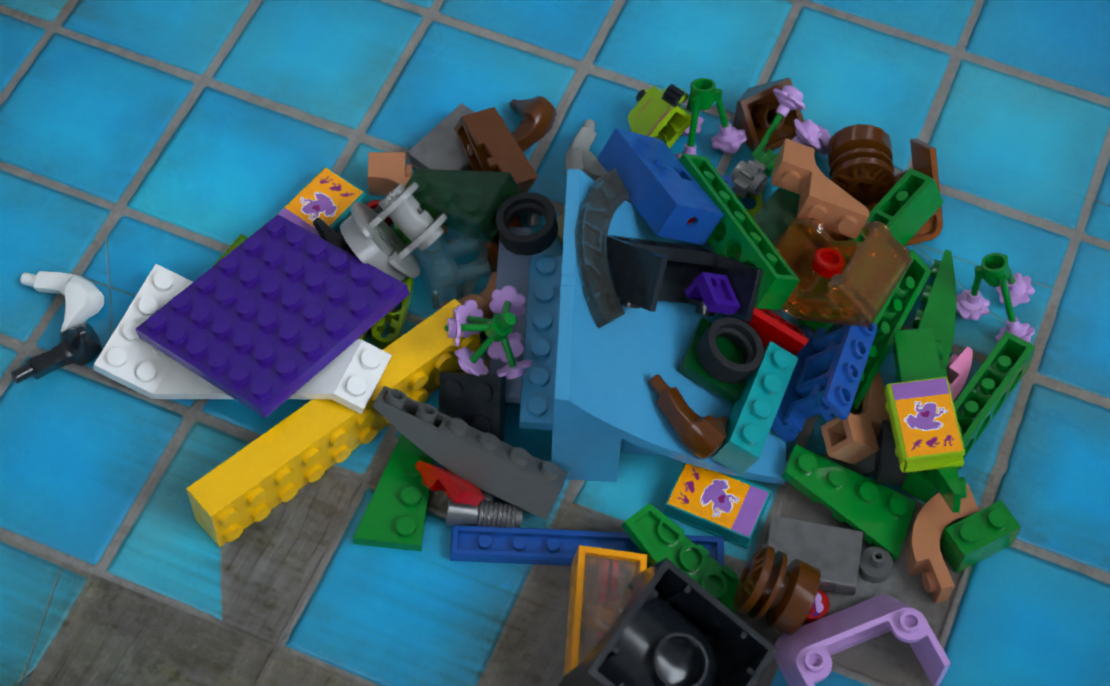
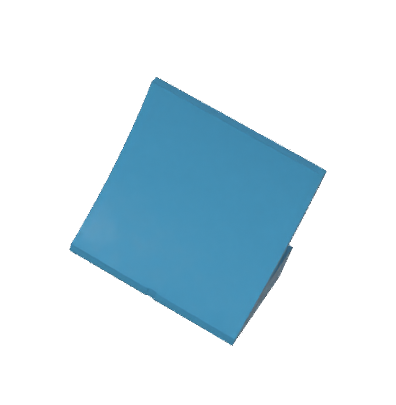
(595, 380)

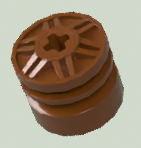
(862, 162)
(777, 589)

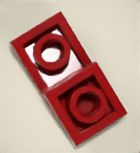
(454, 486)

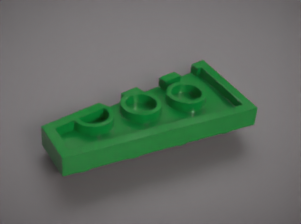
(852, 498)
(399, 503)
(663, 539)

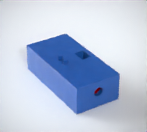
(660, 187)

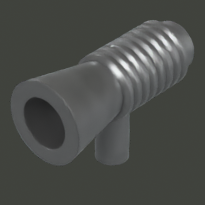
(485, 513)

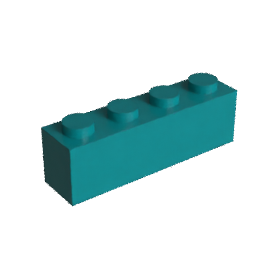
(756, 409)

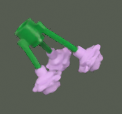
(701, 97)
(806, 132)
(1012, 291)

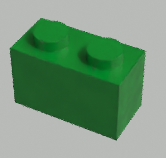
(979, 536)

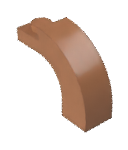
(923, 543)

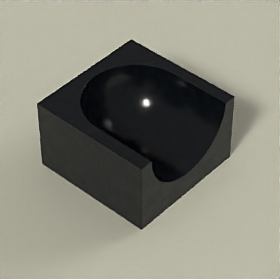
(674, 638)

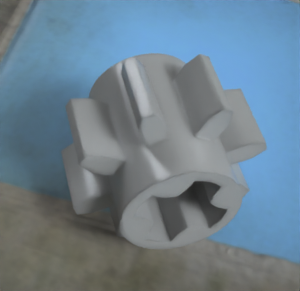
(749, 178)

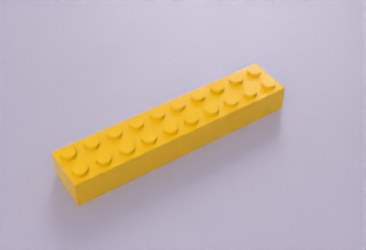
(318, 436)

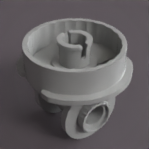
(379, 245)

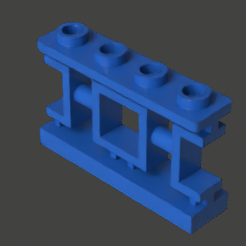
(810, 393)

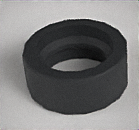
(521, 204)
(743, 336)
(886, 462)

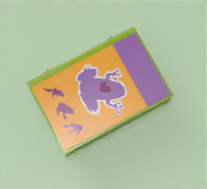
(924, 424)

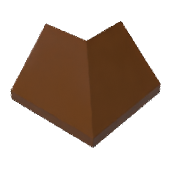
(756, 112)

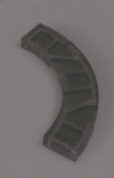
(591, 246)

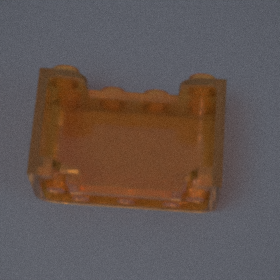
(862, 288)

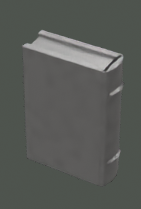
(441, 146)
(826, 547)

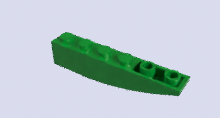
(903, 211)
(940, 305)
(918, 358)

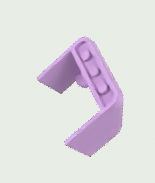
(807, 653)

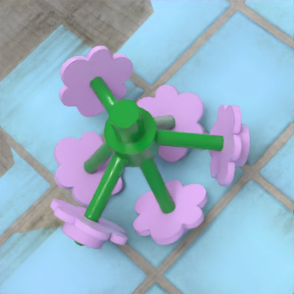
(500, 339)

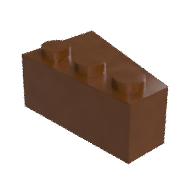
(493, 148)

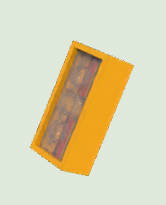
(597, 597)

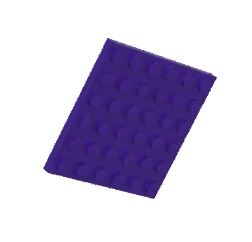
(272, 314)

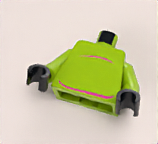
(661, 113)

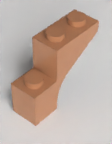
(387, 171)
(819, 196)
(857, 435)

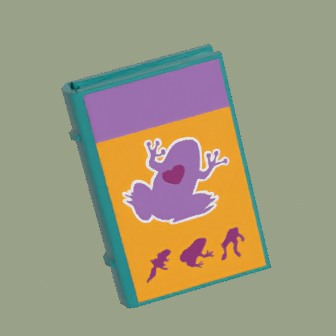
(324, 197)
(717, 504)

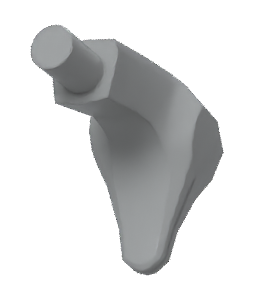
(579, 155)

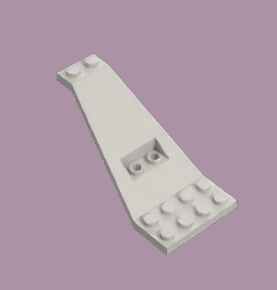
(141, 367)

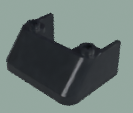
(663, 270)

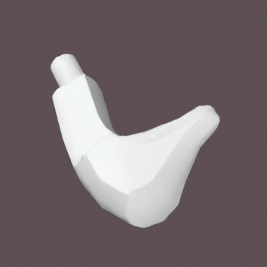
(80, 294)

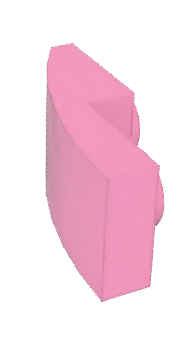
(958, 371)

